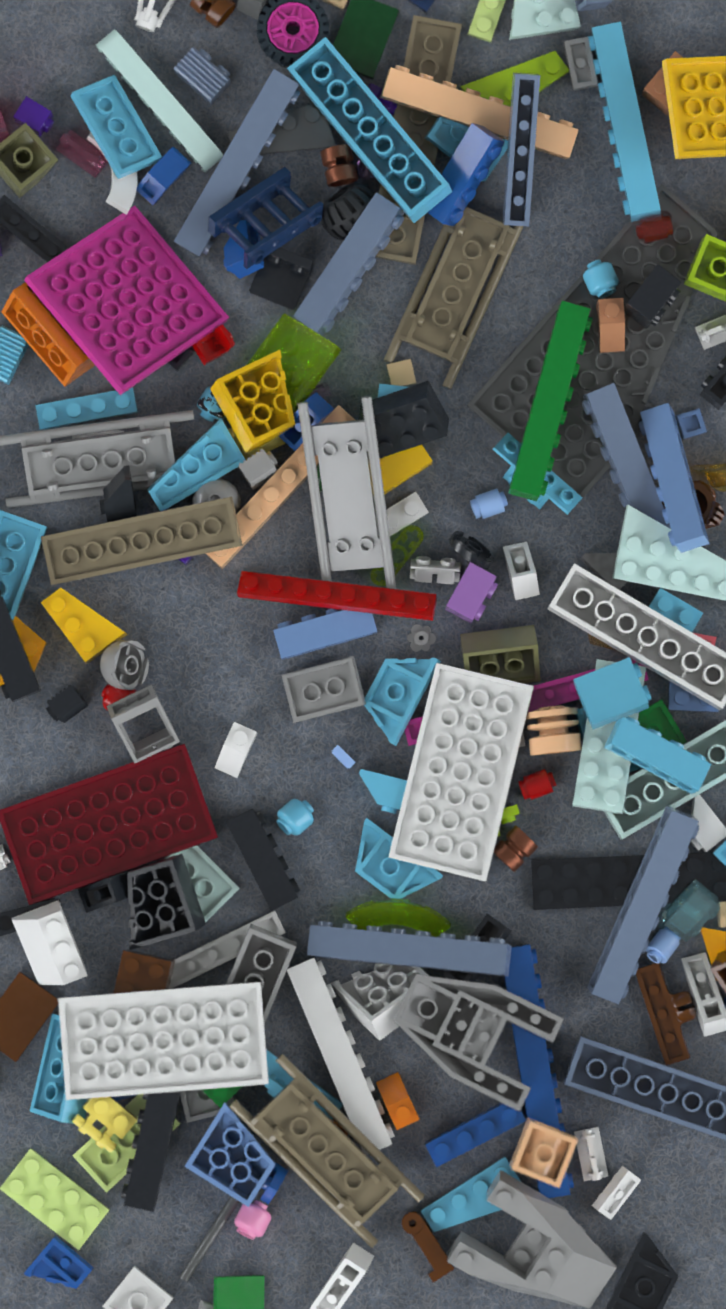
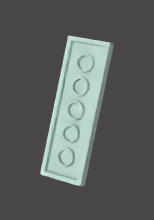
(601, 773)

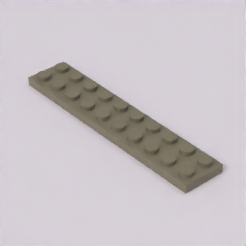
(432, 52)

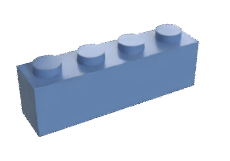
(322, 631)

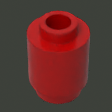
(537, 784)

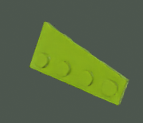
(499, 85)

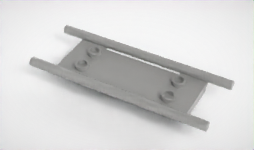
(88, 464)
(350, 493)

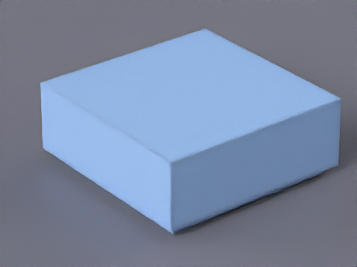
(343, 757)

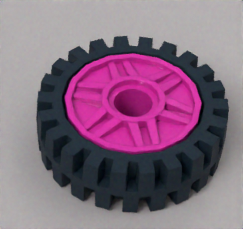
(281, 14)

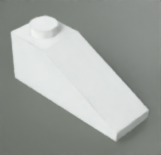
(705, 994)
(344, 1278)

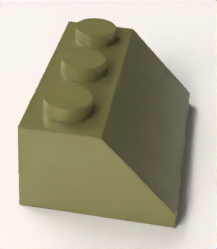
(503, 653)

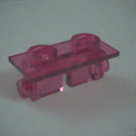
(81, 153)

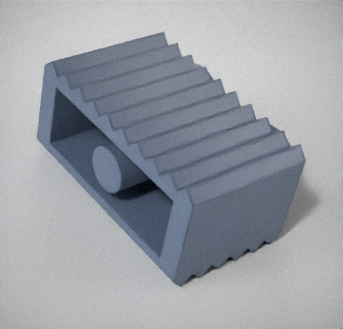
(203, 75)

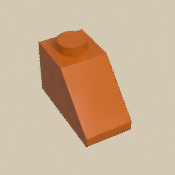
(397, 1101)

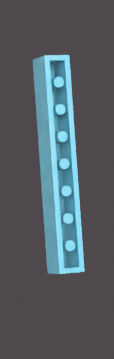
(625, 121)

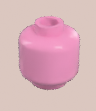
(252, 1220)

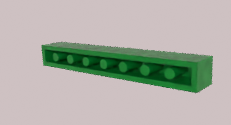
(549, 401)

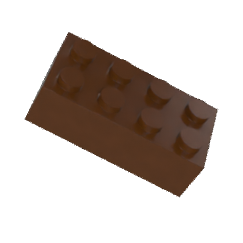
(143, 972)

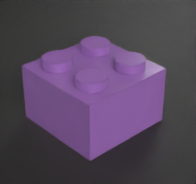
(471, 592)

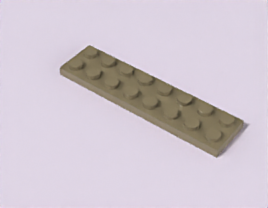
(141, 540)

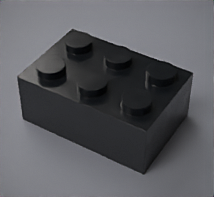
(408, 419)

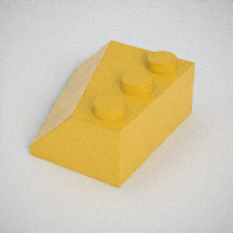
(256, 401)

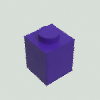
(35, 116)

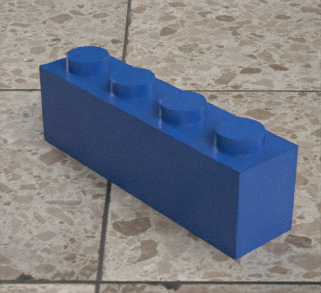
(466, 171)
(473, 1133)

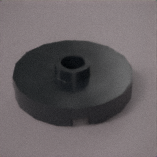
(471, 550)

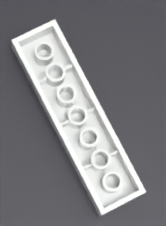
(642, 635)

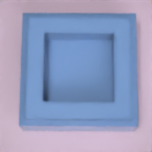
(691, 424)

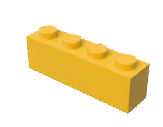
(402, 466)

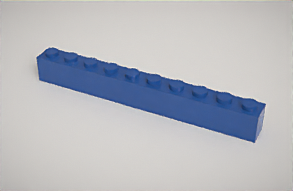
(535, 1057)

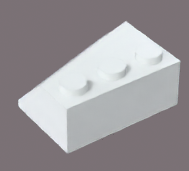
(377, 995)

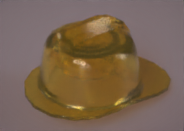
(715, 474)

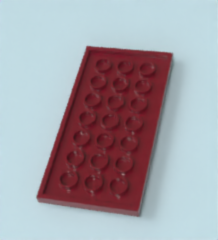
(107, 824)

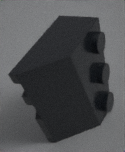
(162, 902)

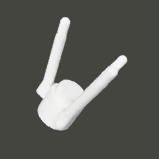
(147, 18)

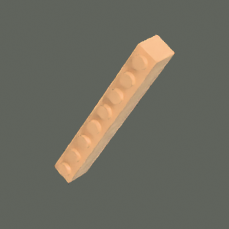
(467, 108)
(273, 495)

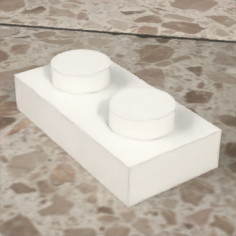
(405, 513)
(616, 1192)

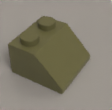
(24, 160)

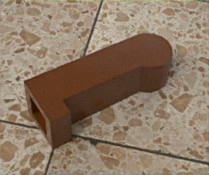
(415, 1224)

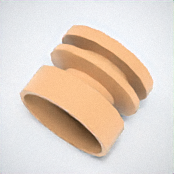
(553, 731)

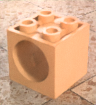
(543, 1152)

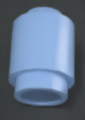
(488, 504)
(662, 945)

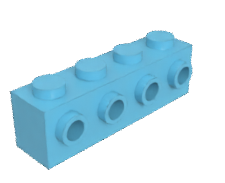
(658, 755)

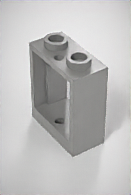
(133, 706)

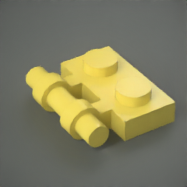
(110, 1114)

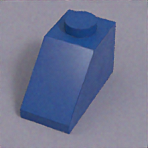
(235, 254)

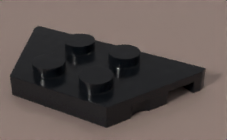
(645, 1279)

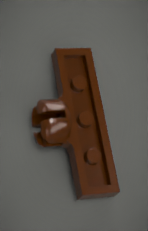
(666, 1012)

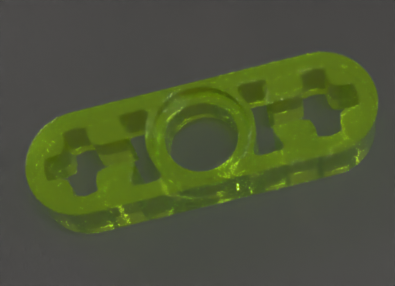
(413, 545)

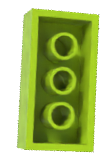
(709, 268)

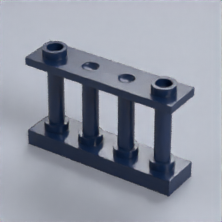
(259, 197)

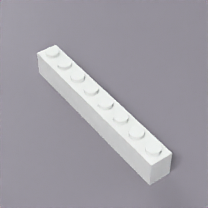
(338, 1052)

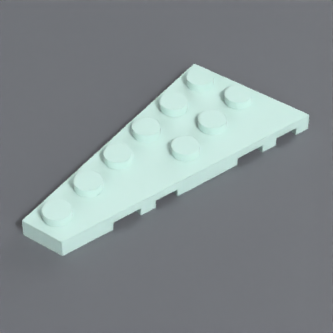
(543, 17)
(651, 560)

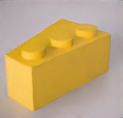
(81, 625)

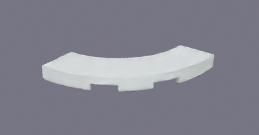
(122, 189)

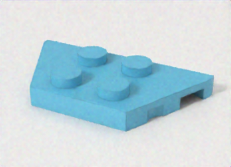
(398, 692)
(389, 875)

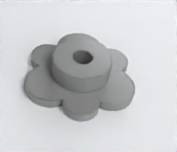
(416, 644)

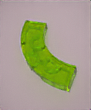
(398, 912)

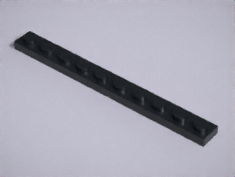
(47, 246)

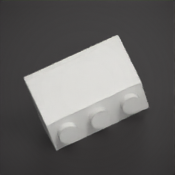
(50, 945)

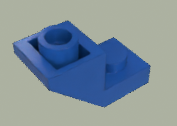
(163, 175)

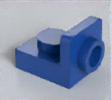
(273, 1183)

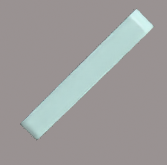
(160, 100)

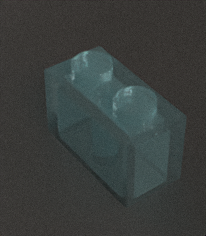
(691, 911)

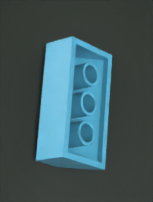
(49, 1091)

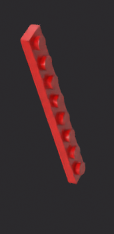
(337, 595)

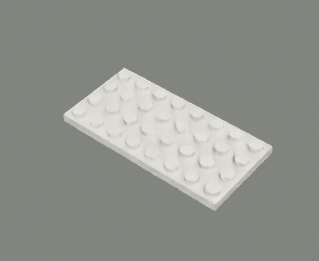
(461, 772)
(163, 1041)

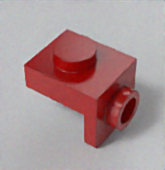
(214, 345)

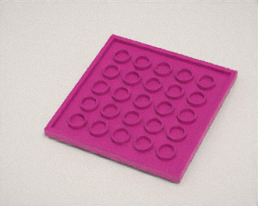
(126, 299)

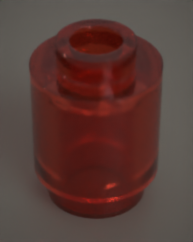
(654, 228)

